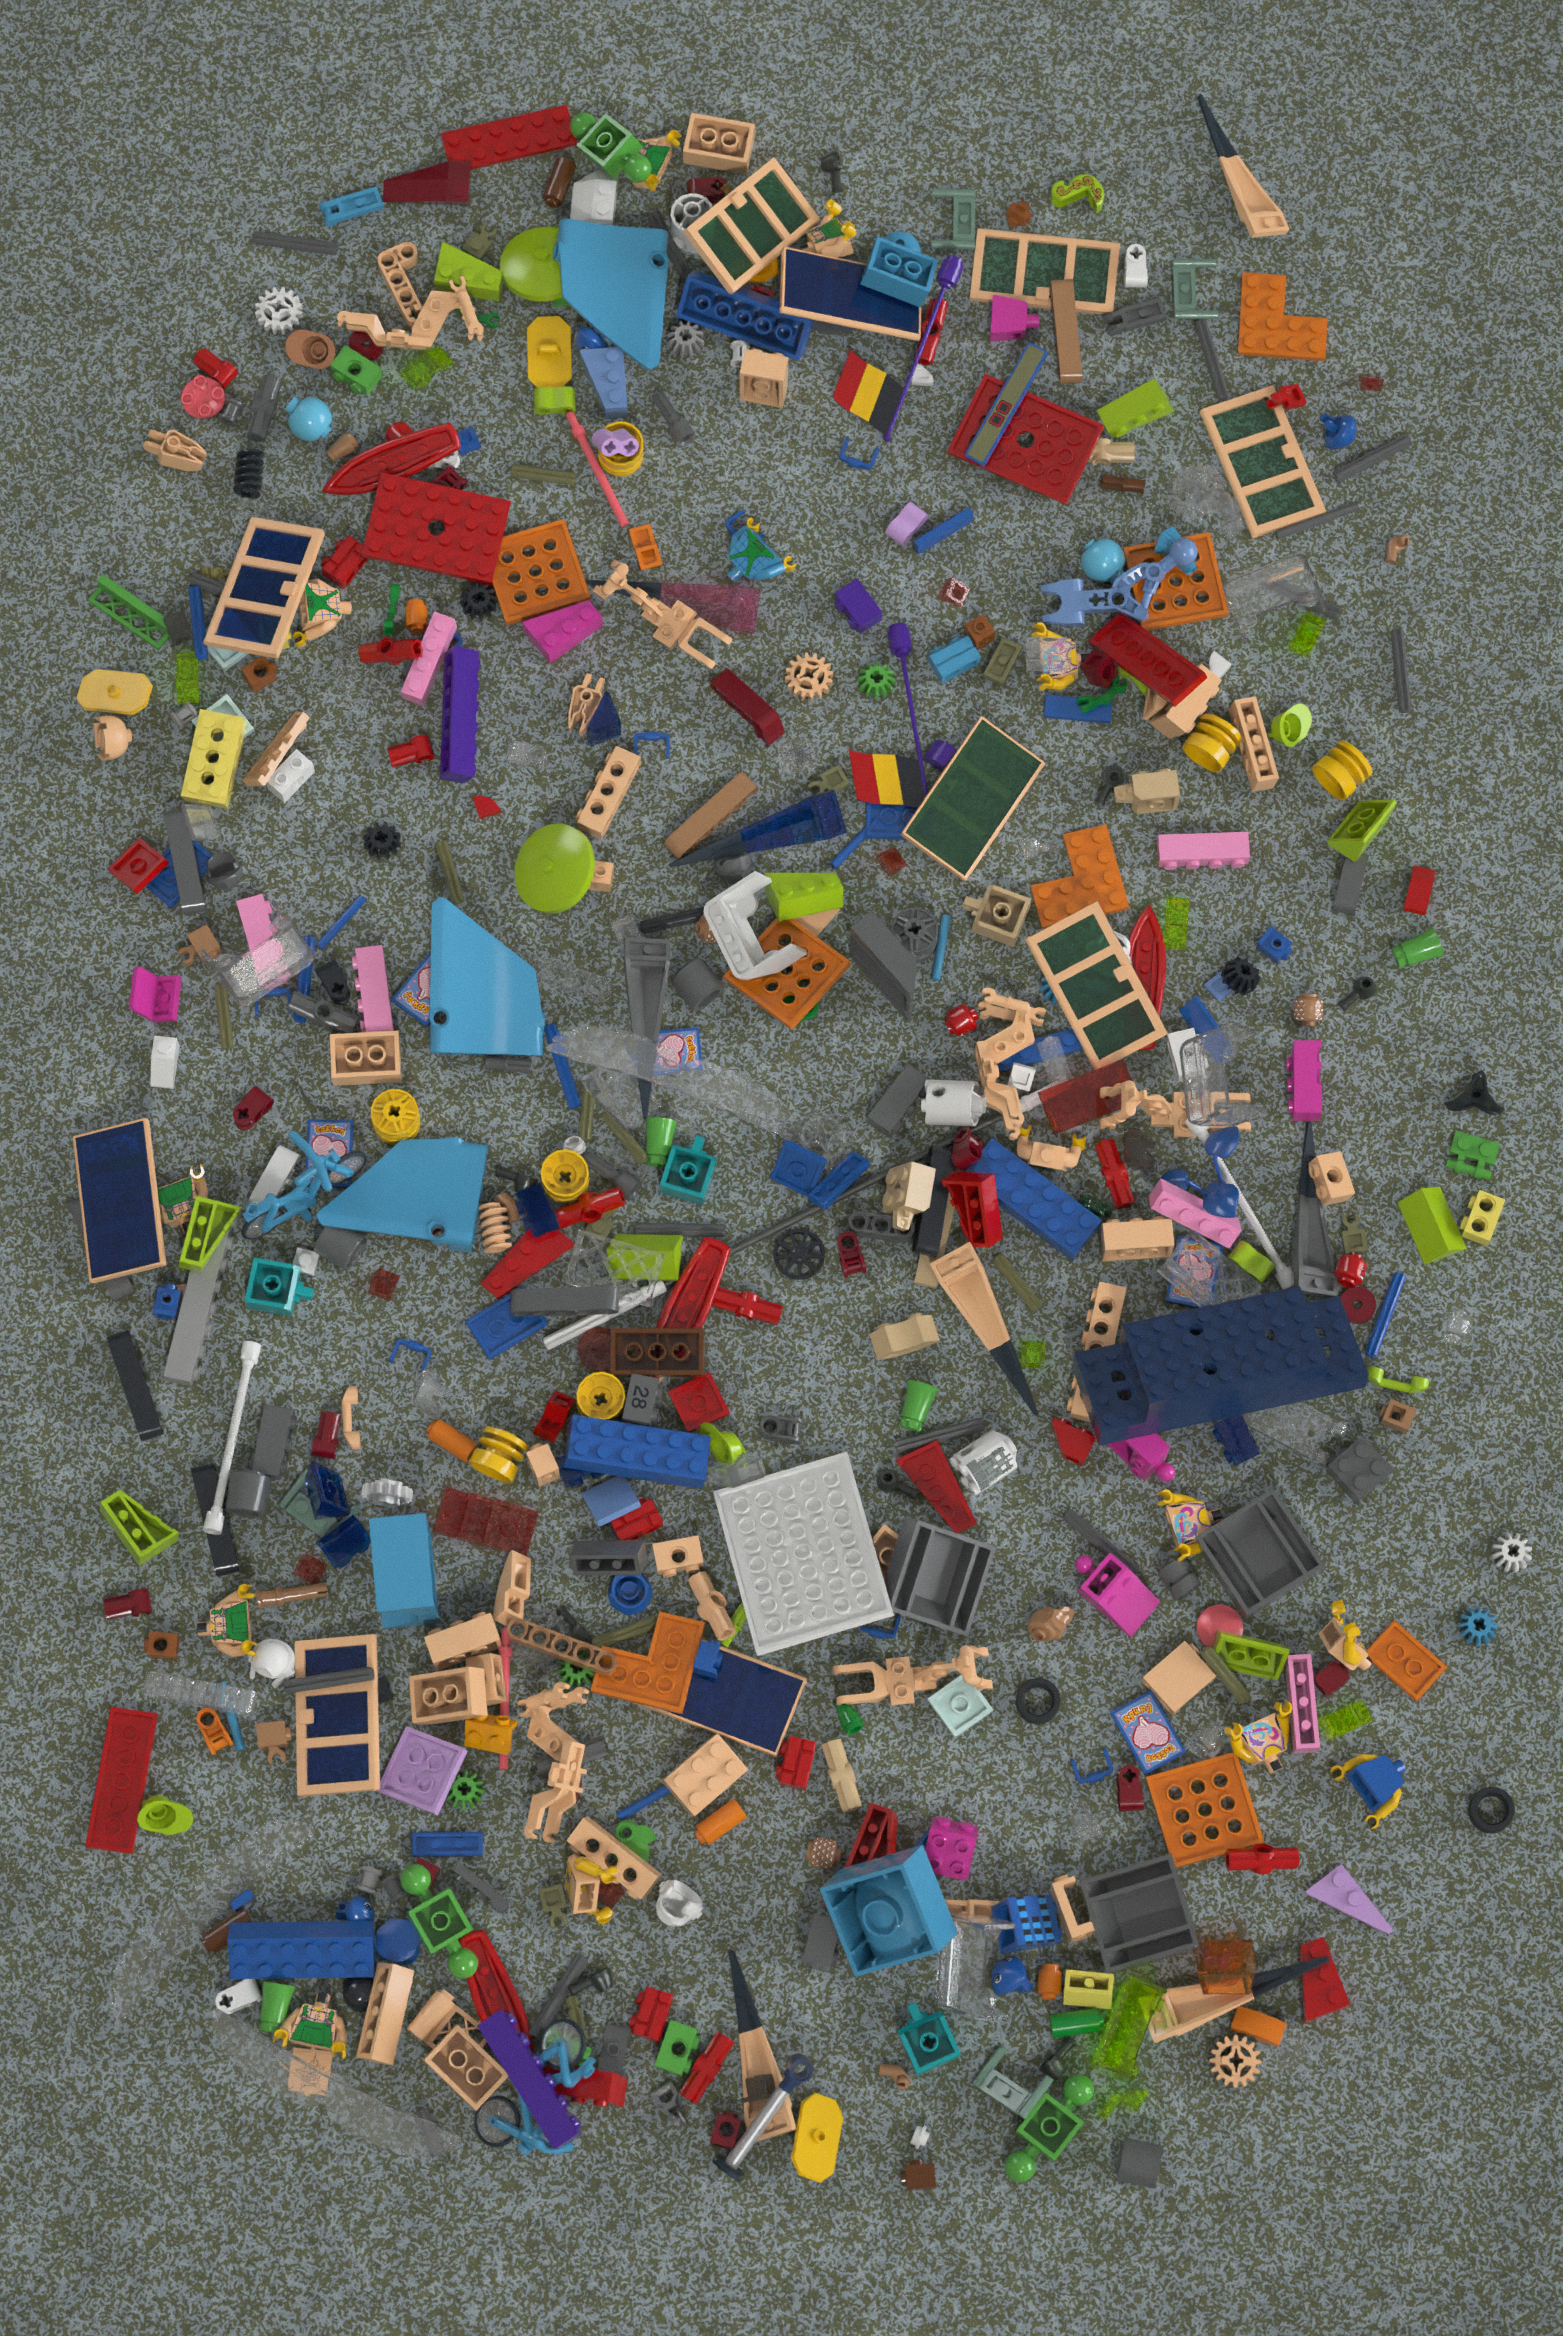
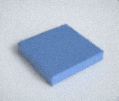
(610, 1500)

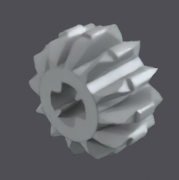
(693, 342)

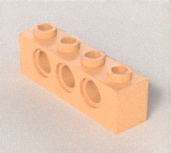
(1254, 744)
(617, 760)
(646, 1874)

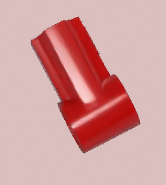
(217, 369)
(415, 750)

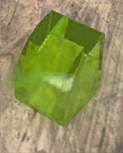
(1032, 1354)

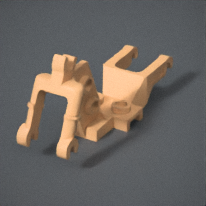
(426, 325)
(673, 624)
(1002, 1046)
(1158, 1109)
(901, 1680)
(562, 1747)

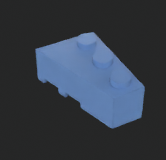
(607, 377)

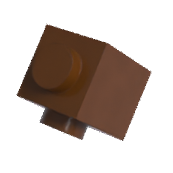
(918, 2176)

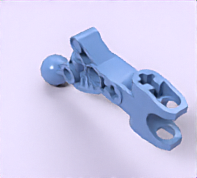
(1078, 602)

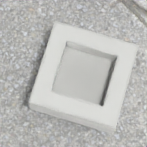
(1021, 1076)
(306, 1260)

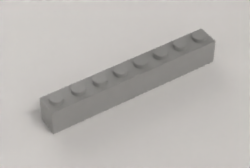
(194, 1316)

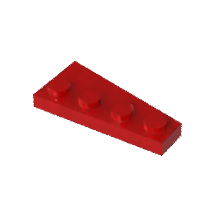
(524, 1260)
(936, 1481)

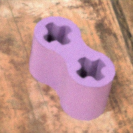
(615, 442)
(906, 524)

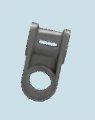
(783, 1429)

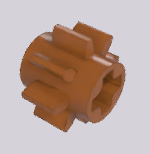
(1018, 214)

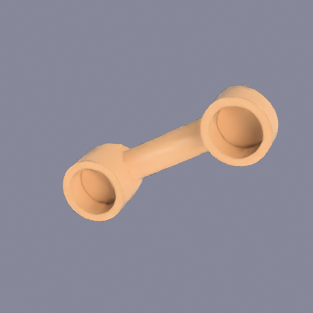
(352, 1437)

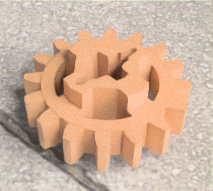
(814, 668)
(1223, 2061)

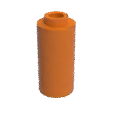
(451, 1440)
(719, 1822)

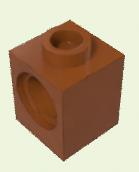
(979, 632)
(259, 682)
(171, 1650)

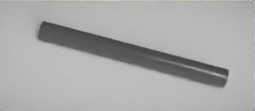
(1317, 520)

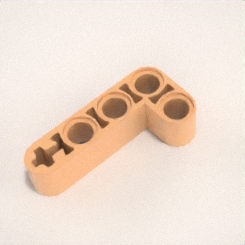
(396, 272)

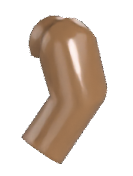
(1394, 546)
(509, 1203)
(897, 2073)

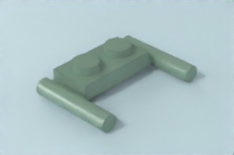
(962, 219)
(1185, 289)
(300, 1509)
(1005, 2090)

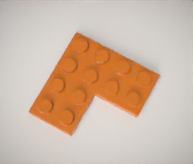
(1268, 331)
(1093, 879)
(663, 1675)

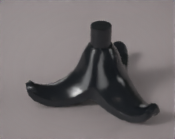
(1477, 1096)

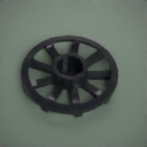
(799, 1254)

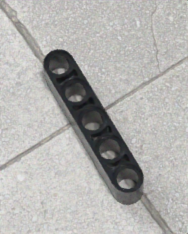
(931, 1221)
(135, 1385)
(221, 1545)

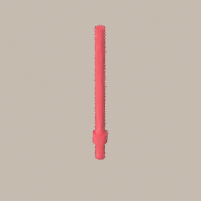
(579, 433)
(506, 1653)

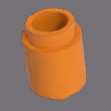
(416, 616)
(1049, 1981)

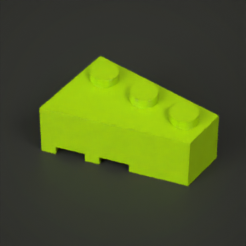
(205, 1232)

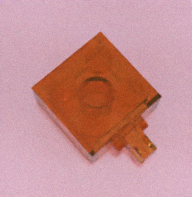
(1227, 1966)

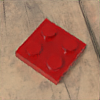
(138, 866)
(698, 1402)

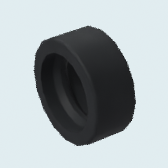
(1035, 1683)
(1494, 1792)

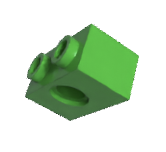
(350, 360)
(676, 2034)

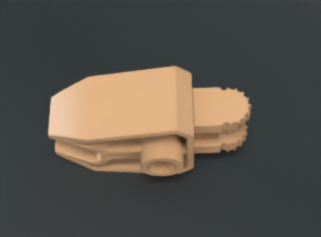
(176, 450)
(584, 703)

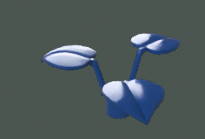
(1220, 1197)

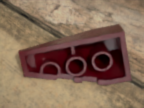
(438, 184)

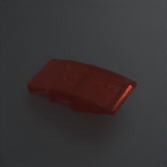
(1079, 1098)
(485, 1521)

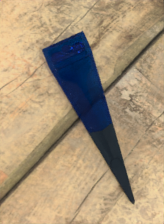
(803, 822)

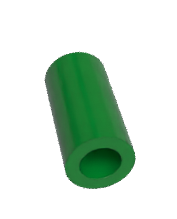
(1075, 2022)

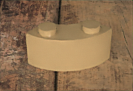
(904, 1337)

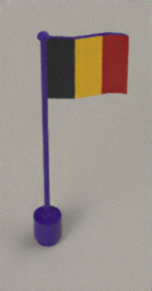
(874, 393)
(892, 778)

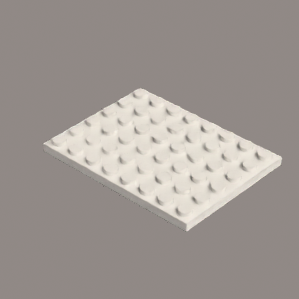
(803, 1554)

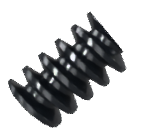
(248, 473)

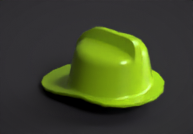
(1291, 725)
(724, 1444)
(164, 1816)

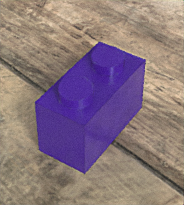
(857, 606)

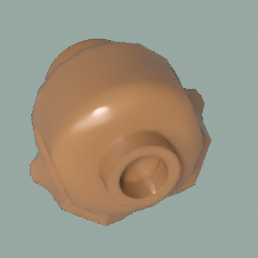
(1049, 1623)

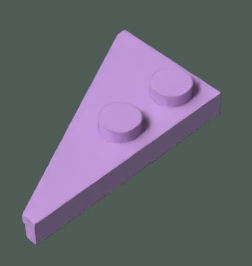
(1344, 1894)

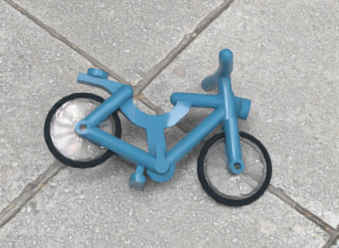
(328, 1171)
(498, 2117)

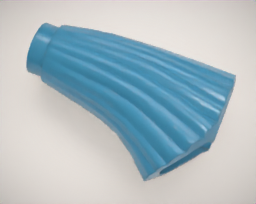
(1163, 546)

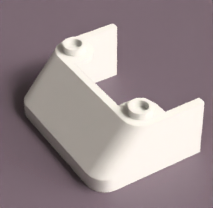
(729, 923)

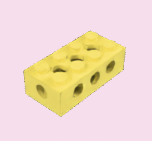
(203, 748)

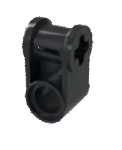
(332, 980)

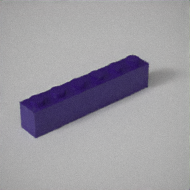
(459, 715)
(529, 2079)

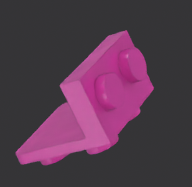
(155, 996)
(951, 1847)

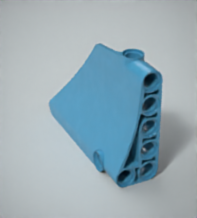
(615, 283)
(481, 989)
(415, 1191)

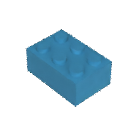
(899, 271)

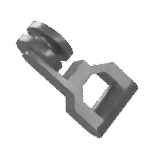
(677, 2119)

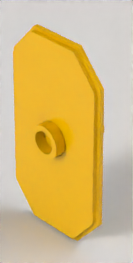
(549, 352)
(114, 692)
(817, 2137)

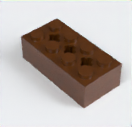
(647, 1341)

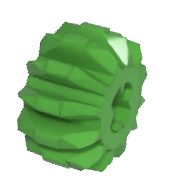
(885, 680)
(568, 1673)
(472, 1785)

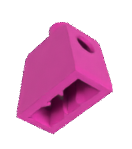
(1010, 319)

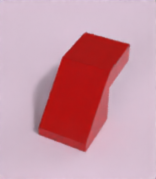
(1419, 890)
(554, 1416)

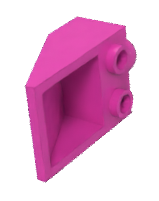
(1145, 1456)
(1118, 1597)

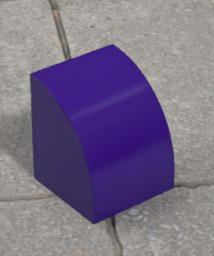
(939, 754)

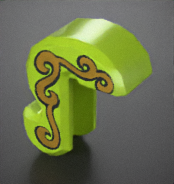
(1079, 187)

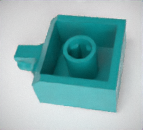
(687, 1160)
(281, 1299)
(931, 2027)

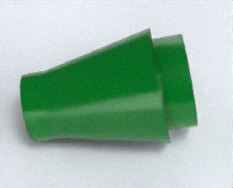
(849, 1719)

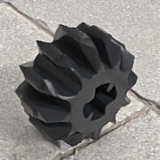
(482, 607)
(375, 846)
(1240, 976)

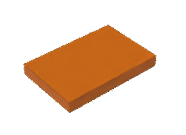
(1405, 1661)

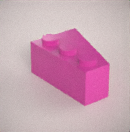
(562, 629)
(1304, 1080)

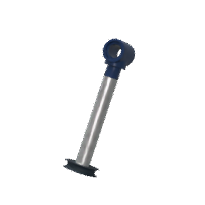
(730, 2164)

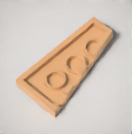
(274, 753)

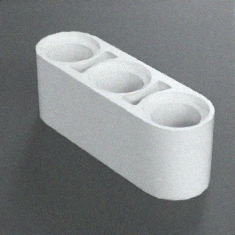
(276, 1174)

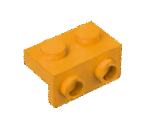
(490, 1733)

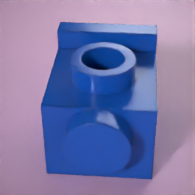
(1266, 946)
(169, 1310)
(708, 1658)

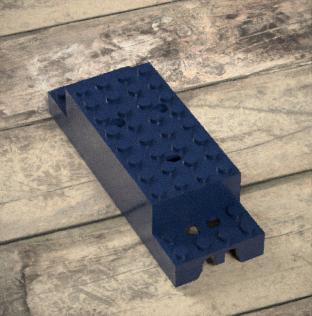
(1169, 1355)

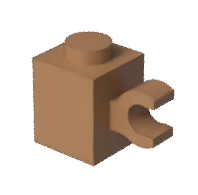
(200, 939)
(272, 1737)

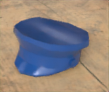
(634, 1589)
(398, 1942)

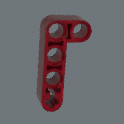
(748, 705)

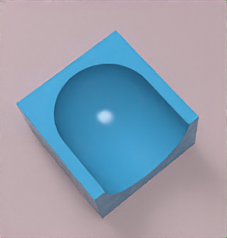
(404, 1570)
(888, 1911)

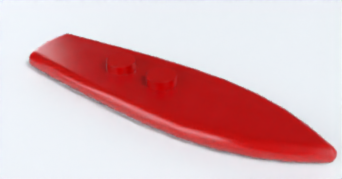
(397, 457)
(1149, 958)
(694, 1290)
(491, 1984)

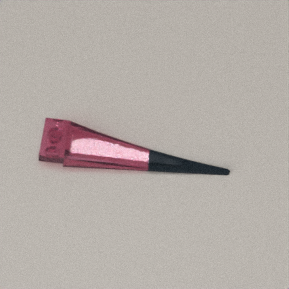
(721, 605)

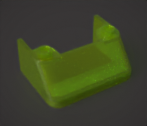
(1125, 2028)

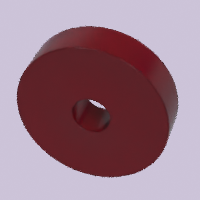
(356, 343)
(1367, 1301)

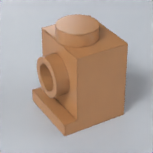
(1404, 1412)

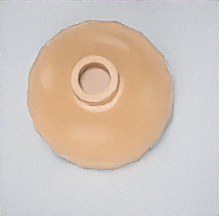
(111, 737)

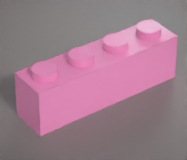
(425, 668)
(1203, 850)
(255, 919)
(373, 988)
(1189, 1211)
(1302, 1697)

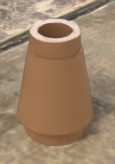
(342, 446)

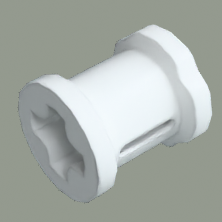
(738, 347)

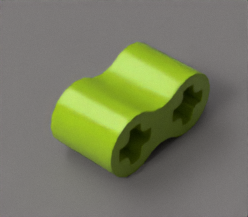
(554, 400)
(1251, 1261)

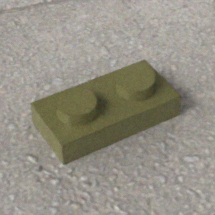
(1002, 661)

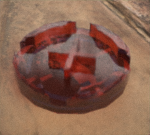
(595, 1349)

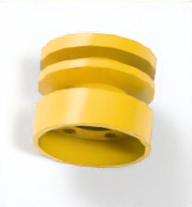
(619, 464)
(1212, 743)
(1342, 770)
(392, 1128)
(565, 1163)
(600, 1385)
(500, 1450)

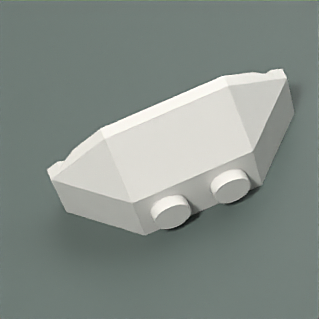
(595, 198)

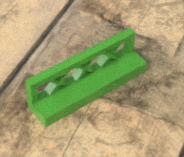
(133, 604)

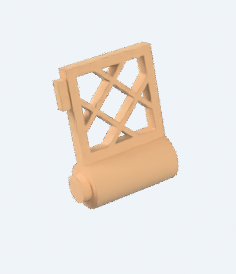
(436, 2015)

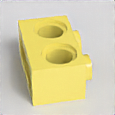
(1486, 1219)

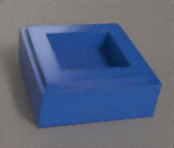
(242, 1900)

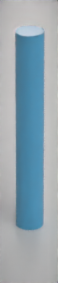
(940, 949)
(235, 1730)

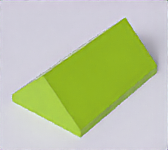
(1361, 827)
(1431, 1224)
(668, 1244)
(1251, 1654)

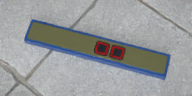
(1006, 404)

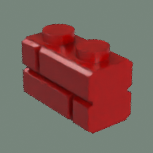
(344, 562)
(637, 1522)
(797, 1763)
(651, 2014)

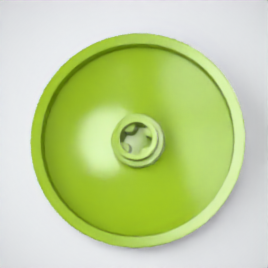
(530, 265)
(554, 868)

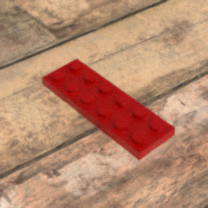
(510, 138)
(1148, 659)
(121, 1780)

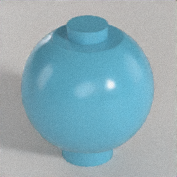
(309, 418)
(1103, 560)

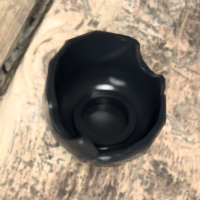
(357, 1993)

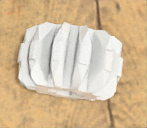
(1502, 1550)

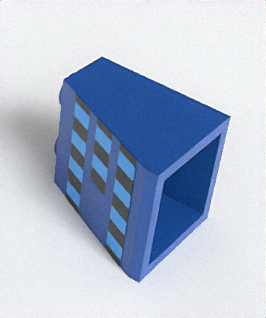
(1034, 1923)

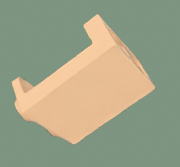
(1179, 1677)
(1072, 1930)

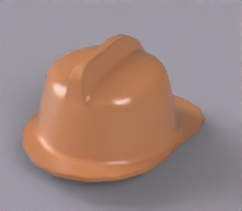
(310, 349)

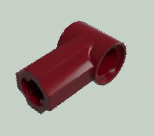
(326, 1439)
(132, 1604)

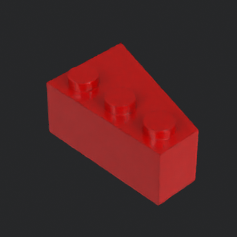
(977, 1206)
(876, 1836)
(1322, 1986)
(600, 2088)

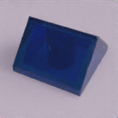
(604, 723)
(326, 1492)

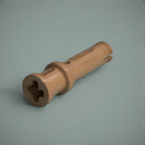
(279, 1596)

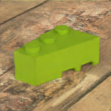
(481, 278)
(1135, 409)
(803, 894)
(136, 1527)

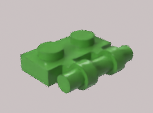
(1474, 1149)

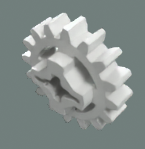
(285, 317)
(387, 1493)

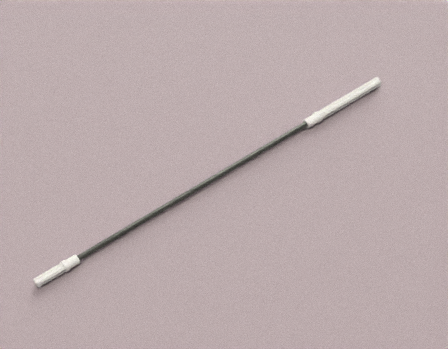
(1027, 1103)

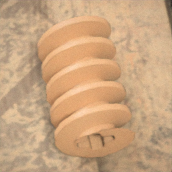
(493, 1227)

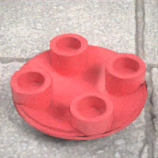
(203, 397)
(1217, 1617)

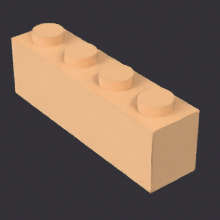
(385, 2013)

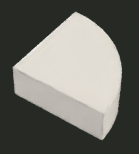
(922, 377)
(1218, 665)

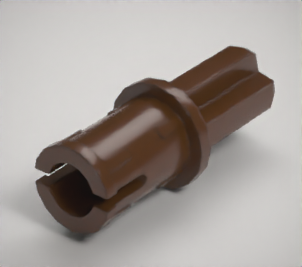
(1123, 484)

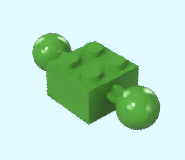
(610, 146)
(439, 1921)
(1049, 2127)

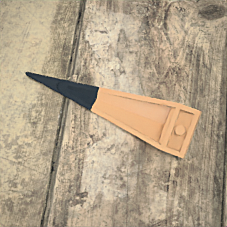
(1251, 201)
(969, 1288)
(1189, 2008)
(756, 2056)

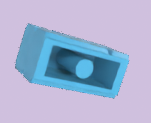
(954, 658)

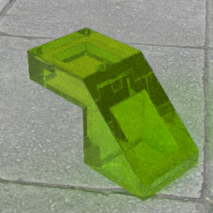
(423, 369)
(1307, 634)
(187, 678)
(1176, 922)
(1345, 1720)
(1130, 2100)

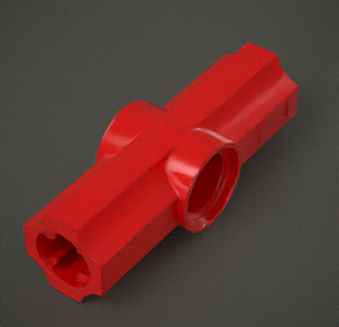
(929, 350)
(390, 651)
(1115, 1174)
(590, 1207)
(747, 1305)
(1262, 1858)
(706, 2068)

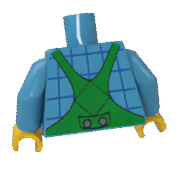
(754, 556)

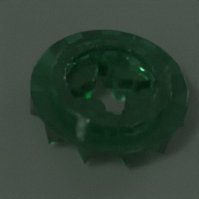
(1096, 1206)

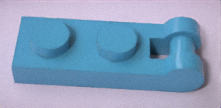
(351, 206)

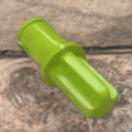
(738, 1620)

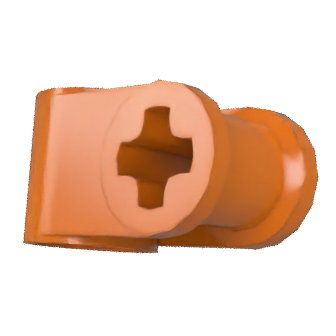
(214, 1734)

